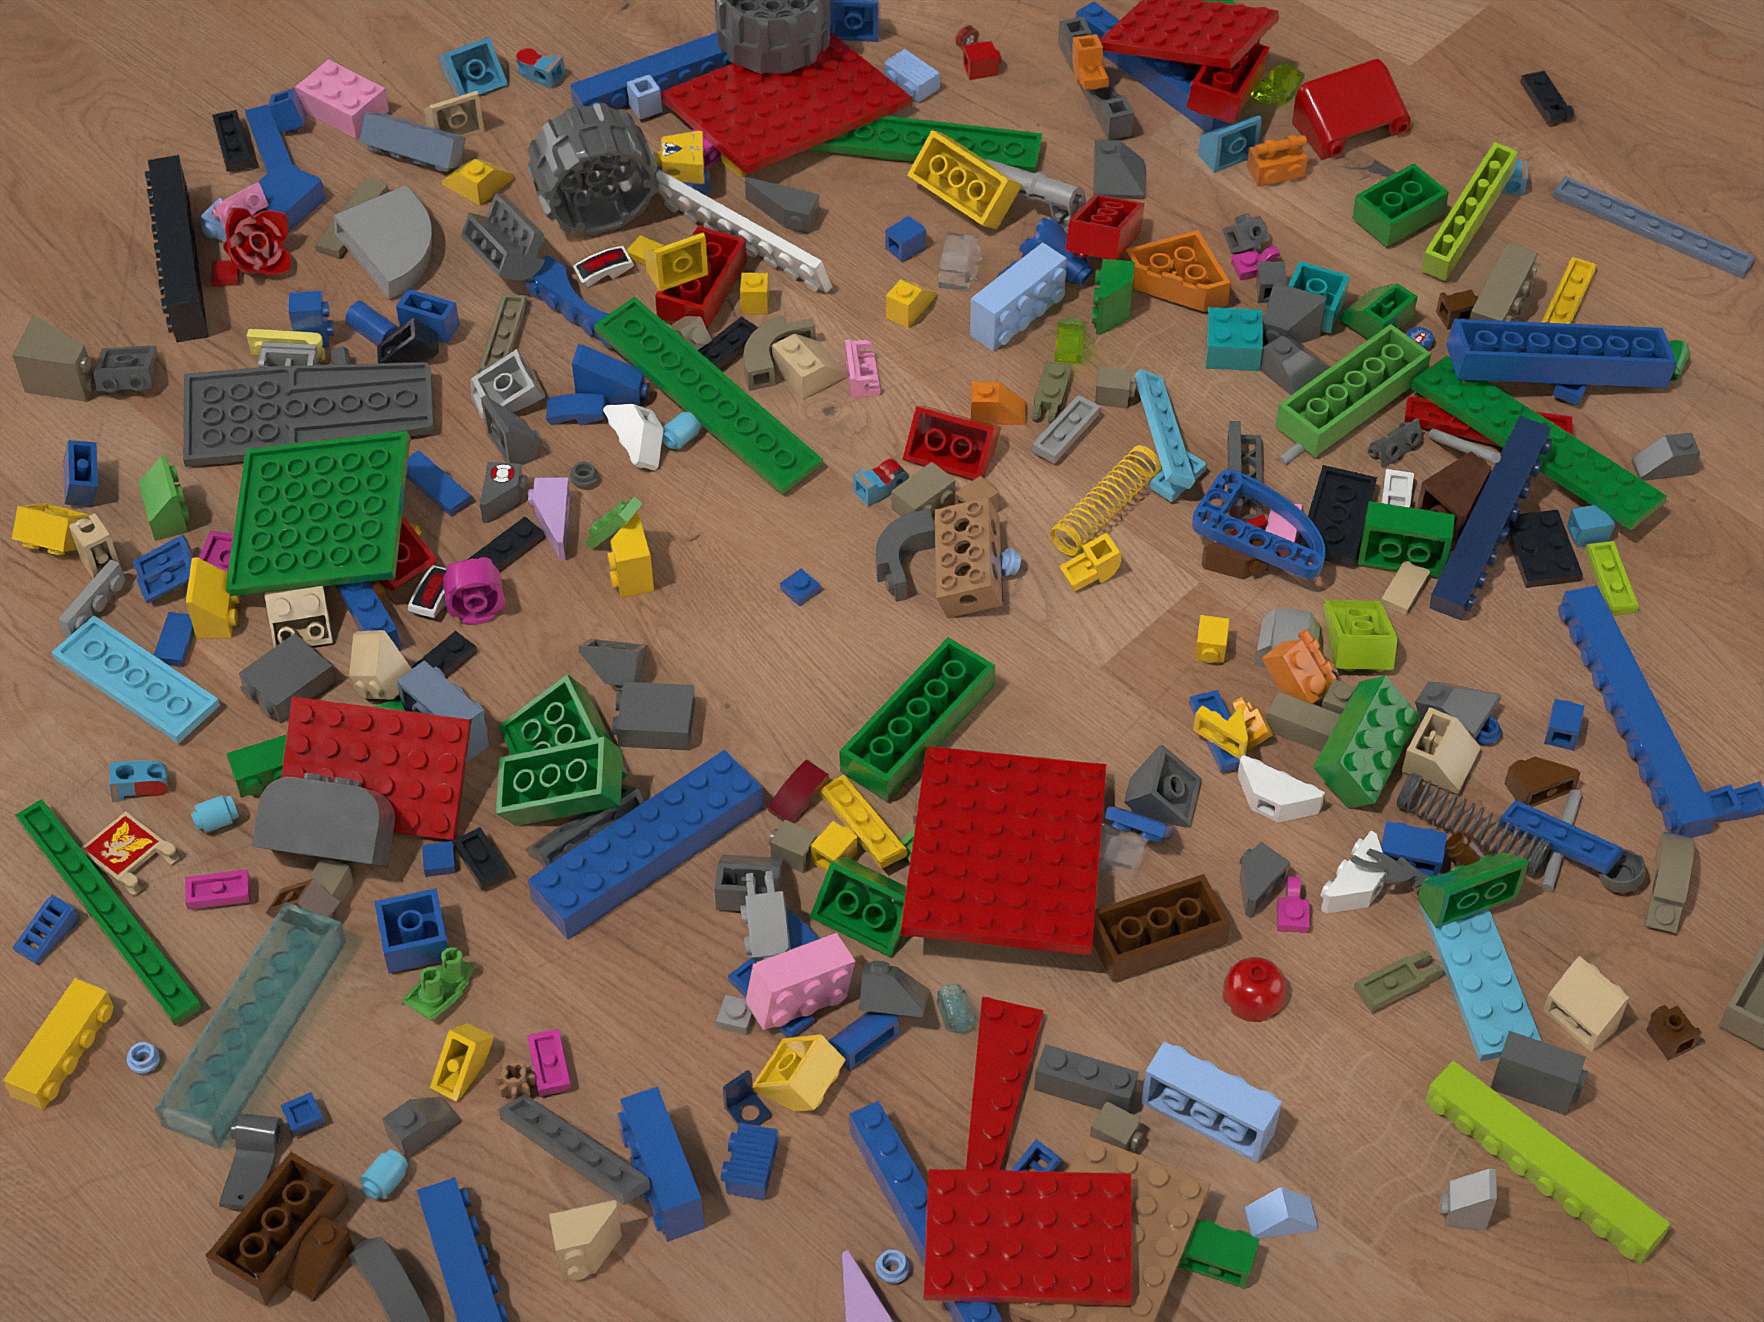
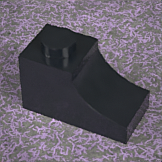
(409, 344)

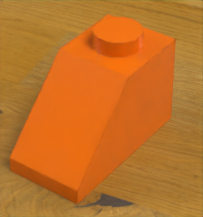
(996, 404)

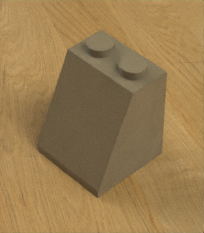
(53, 363)

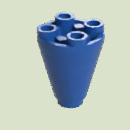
(1054, 236)

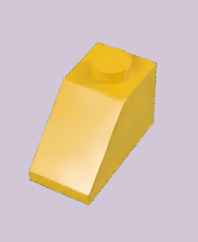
(907, 302)
(461, 1060)

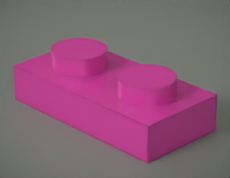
(217, 889)
(549, 1062)

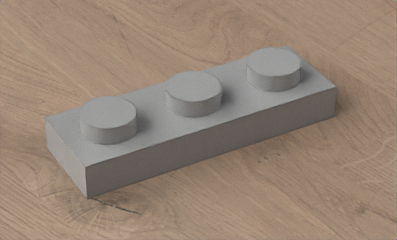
(1066, 429)
(92, 598)

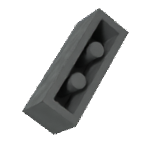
(1084, 1079)

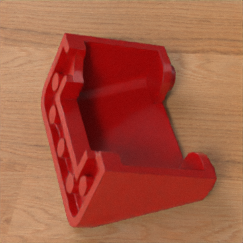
(1347, 105)

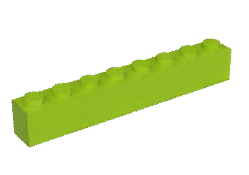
(1547, 1163)

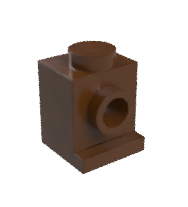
(1455, 306)
(1672, 1031)

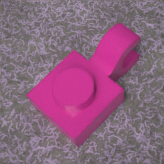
(1246, 263)
(1293, 911)

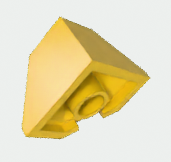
(478, 180)

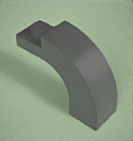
(900, 539)
(387, 1281)

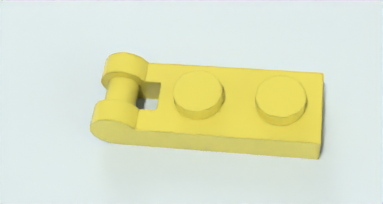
(257, 336)

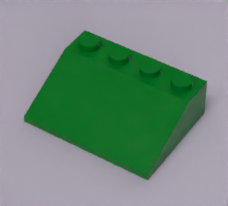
(553, 719)

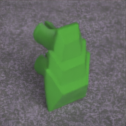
(440, 986)

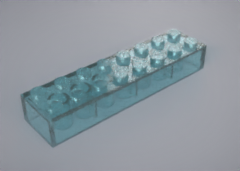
(251, 1025)

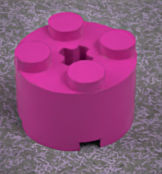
(473, 590)

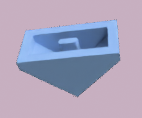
(1280, 1214)

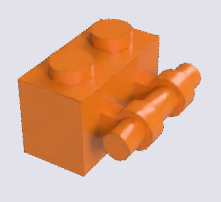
(1278, 160)
(1300, 668)

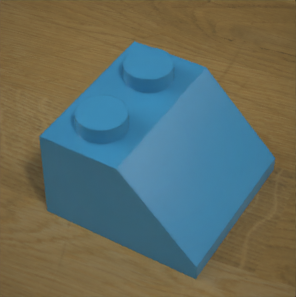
(473, 68)
(1229, 143)

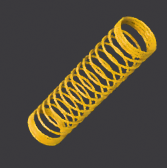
(1072, 532)

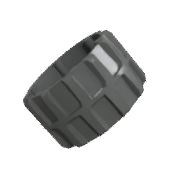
(773, 33)
(592, 169)

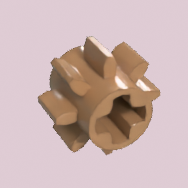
(515, 1079)

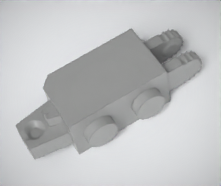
(766, 920)

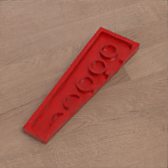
(1434, 417)
(1001, 1068)

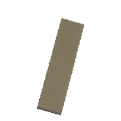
(367, 190)
(504, 329)

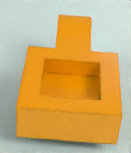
(1255, 722)

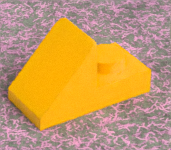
(1226, 734)

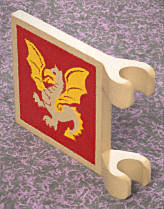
(125, 847)

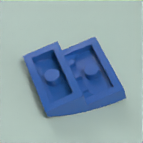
(164, 568)

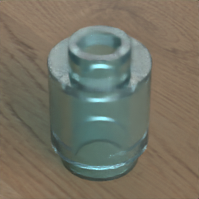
(955, 1008)

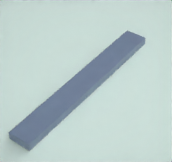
(1654, 227)

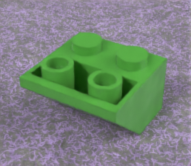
(163, 500)

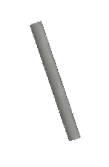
(1464, 445)
(1555, 857)

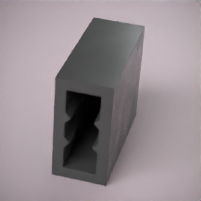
(285, 673)
(654, 715)
(1539, 1073)

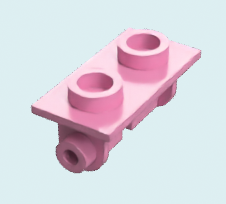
(250, 198)

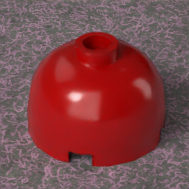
(1254, 989)

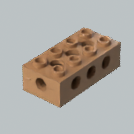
(976, 587)

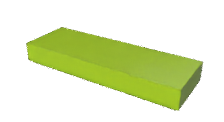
(1612, 578)

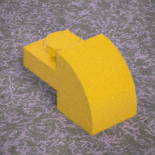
(1098, 562)

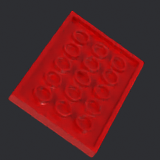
(1190, 31)
(399, 753)
(1028, 1237)

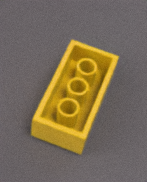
(964, 180)

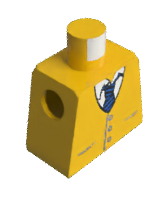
(682, 157)

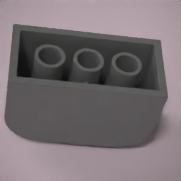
(325, 819)

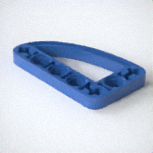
(1247, 532)

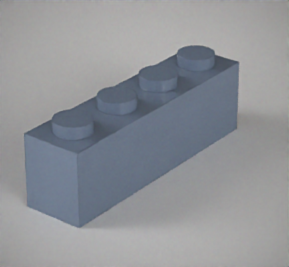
(412, 140)

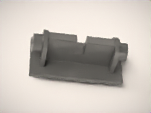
(1397, 443)

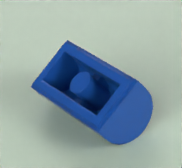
(369, 322)

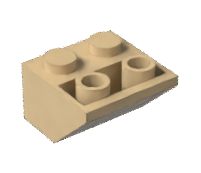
(299, 612)
(1441, 751)
(1586, 1004)

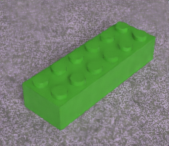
(1352, 390)

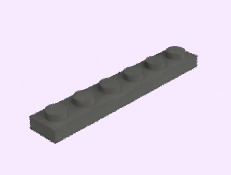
(575, 1149)

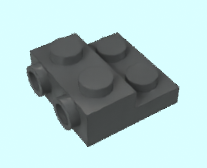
(125, 368)

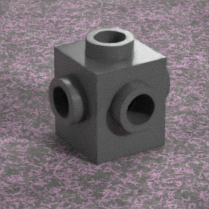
(1246, 233)

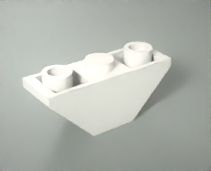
(638, 432)
(1276, 792)
(1354, 885)

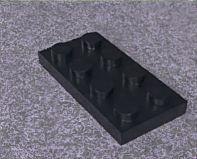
(1340, 512)

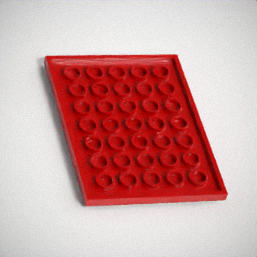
(777, 115)
(1006, 851)

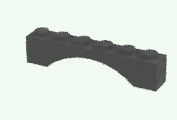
(1108, 106)

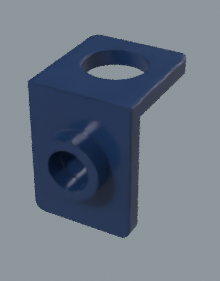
(739, 1094)

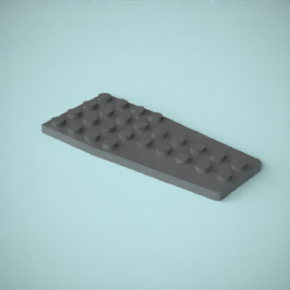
(299, 405)

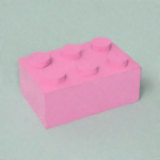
(341, 97)
(800, 981)

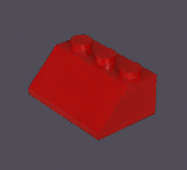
(951, 442)

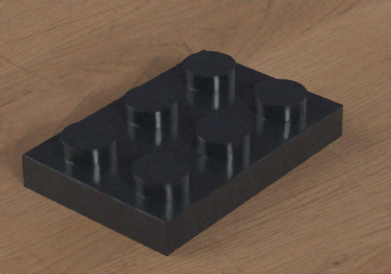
(1543, 549)

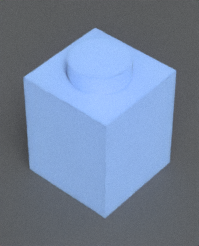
(644, 97)

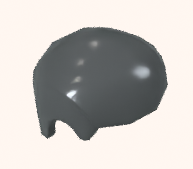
(1626, 873)

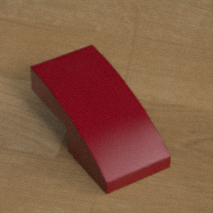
(797, 791)

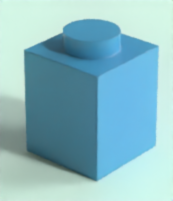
(1589, 525)

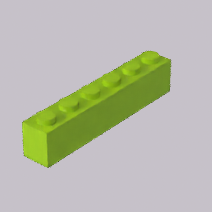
(1469, 211)

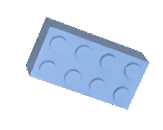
(1018, 297)
(1211, 1101)

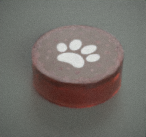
(967, 36)

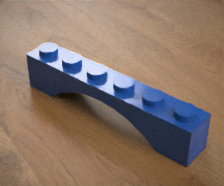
(554, 289)
(368, 610)

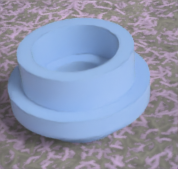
(1010, 562)
(140, 1051)
(896, 1258)

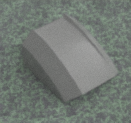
(508, 383)
(1283, 625)

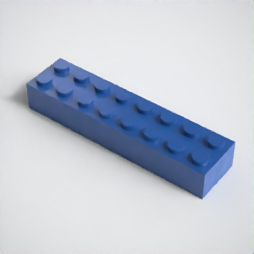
(1560, 353)
(645, 844)

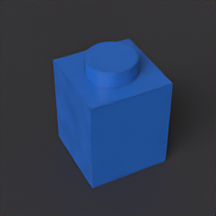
(287, 110)
(905, 238)
(1564, 724)

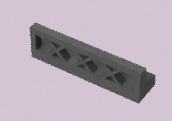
(1236, 458)
(582, 828)

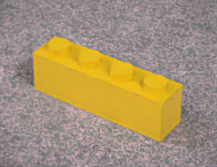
(59, 1044)

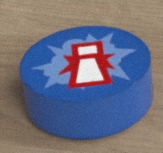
(1422, 336)

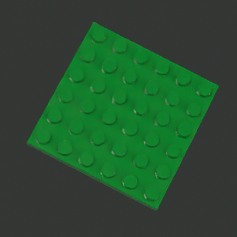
(319, 514)

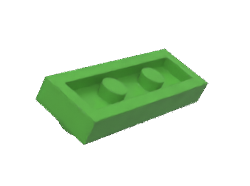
(612, 521)

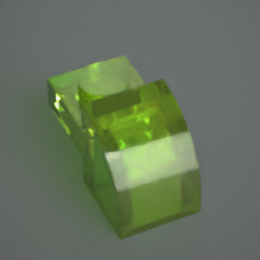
(1279, 85)
(1069, 341)

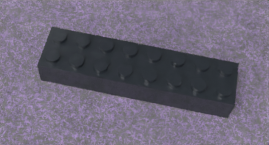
(176, 249)

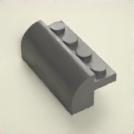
(505, 240)

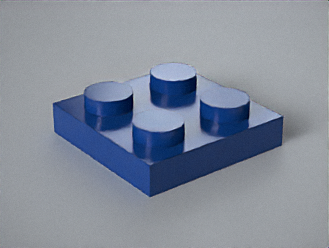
(1128, 820)

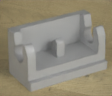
(288, 354)

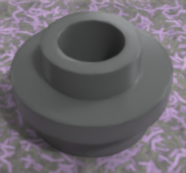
(583, 474)

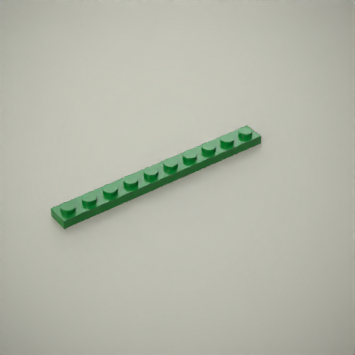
(109, 912)

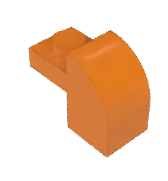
(1087, 62)

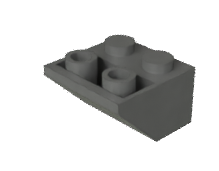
(731, 878)

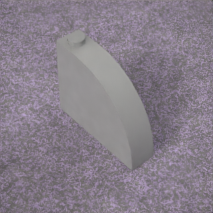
(388, 239)

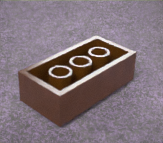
(1159, 927)
(266, 1234)

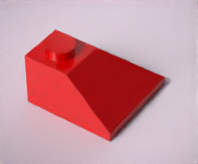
(412, 557)

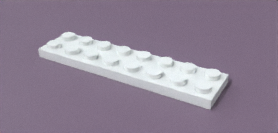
(758, 240)

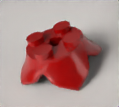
(268, 231)

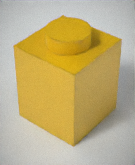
(754, 293)
(1212, 639)
(833, 844)

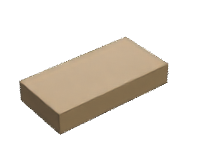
(1405, 587)

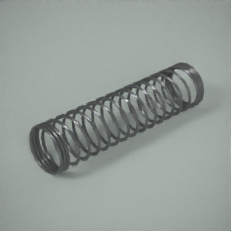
(1409, 791)

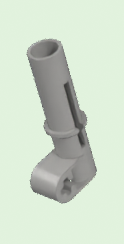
(1037, 187)

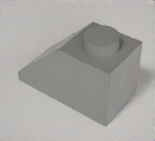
(1470, 1200)

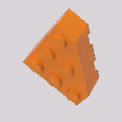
(1180, 271)

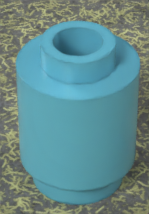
(680, 430)
(214, 813)
(384, 1175)

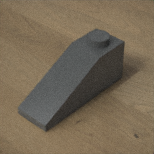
(785, 205)

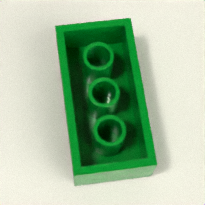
(1366, 742)
(559, 781)

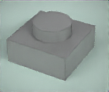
(734, 1015)

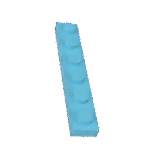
(1164, 429)

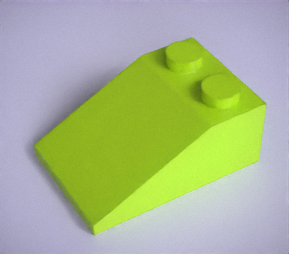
(1360, 635)

